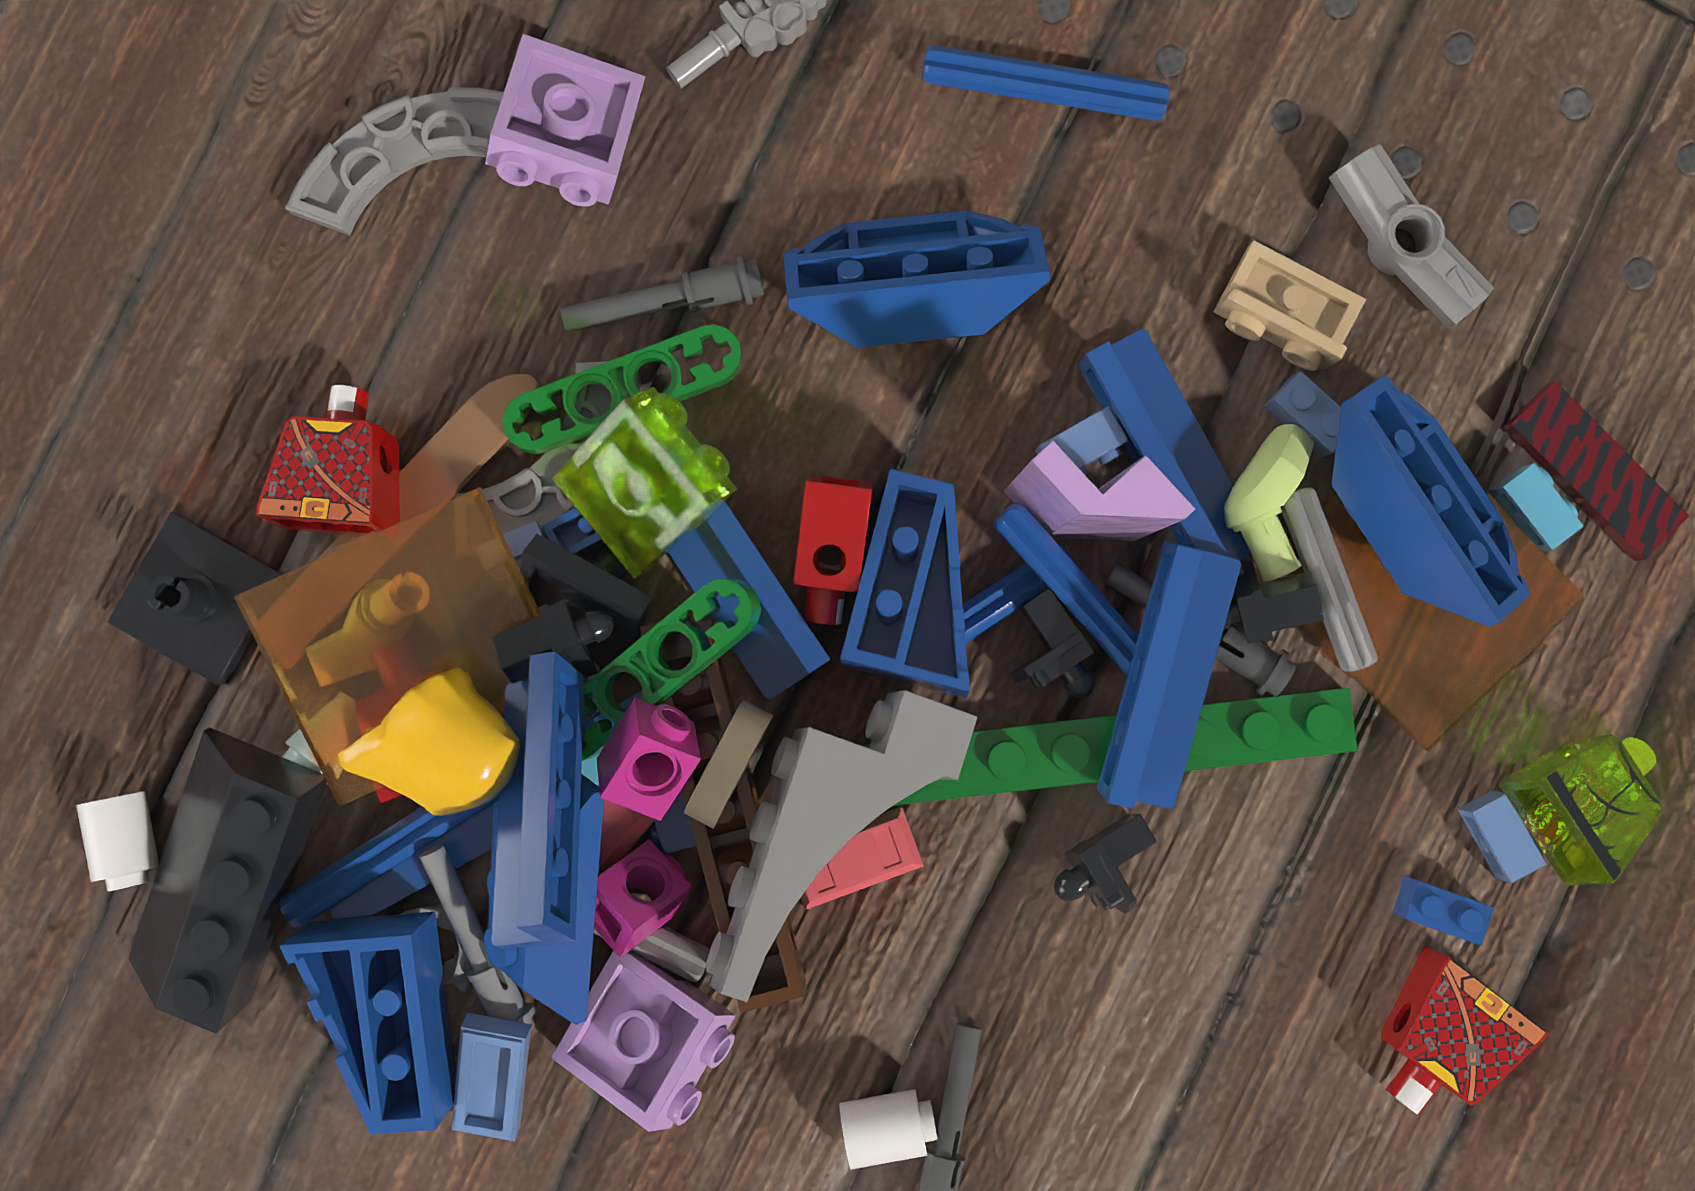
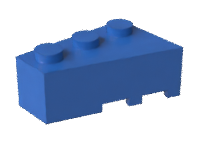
(910, 593)
(386, 1012)

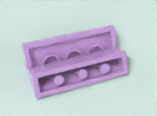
(1120, 510)

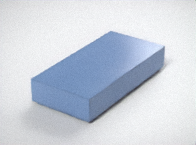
(491, 1076)

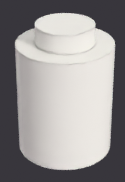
(118, 840)
(886, 1128)

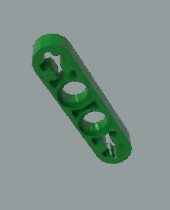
(619, 379)
(646, 660)

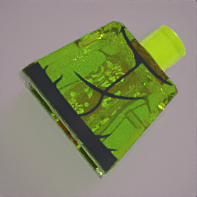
(1588, 805)

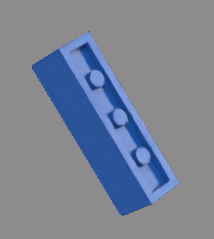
(1162, 426)
(781, 644)
(1168, 676)
(540, 809)

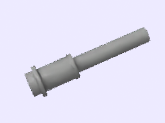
(493, 987)

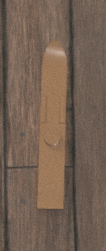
(456, 450)

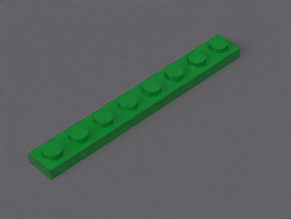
(1076, 748)

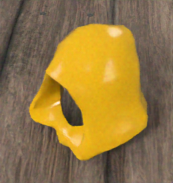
(439, 746)

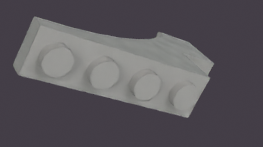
(819, 803)

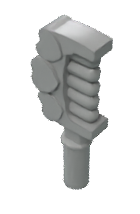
(753, 25)

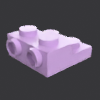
(563, 122)
(646, 1041)

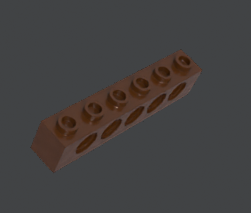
(728, 845)

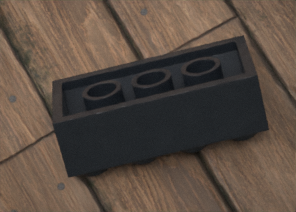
(223, 879)

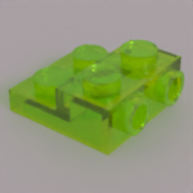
(645, 479)

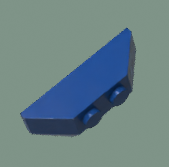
(915, 276)
(1423, 507)
(558, 971)

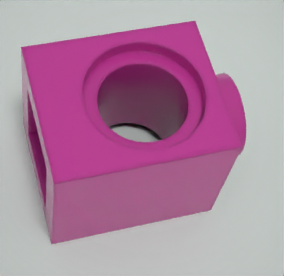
(650, 781)
(626, 920)

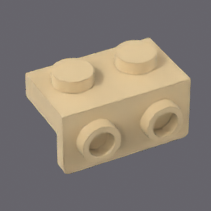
(1289, 308)

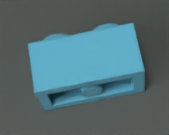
(1537, 506)

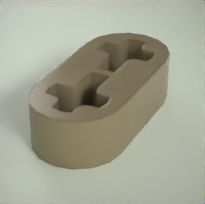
(728, 764)

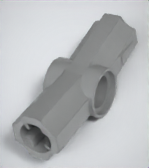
(1385, 203)

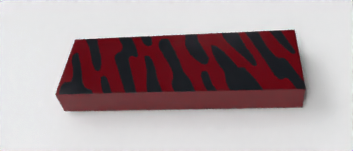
(1596, 471)

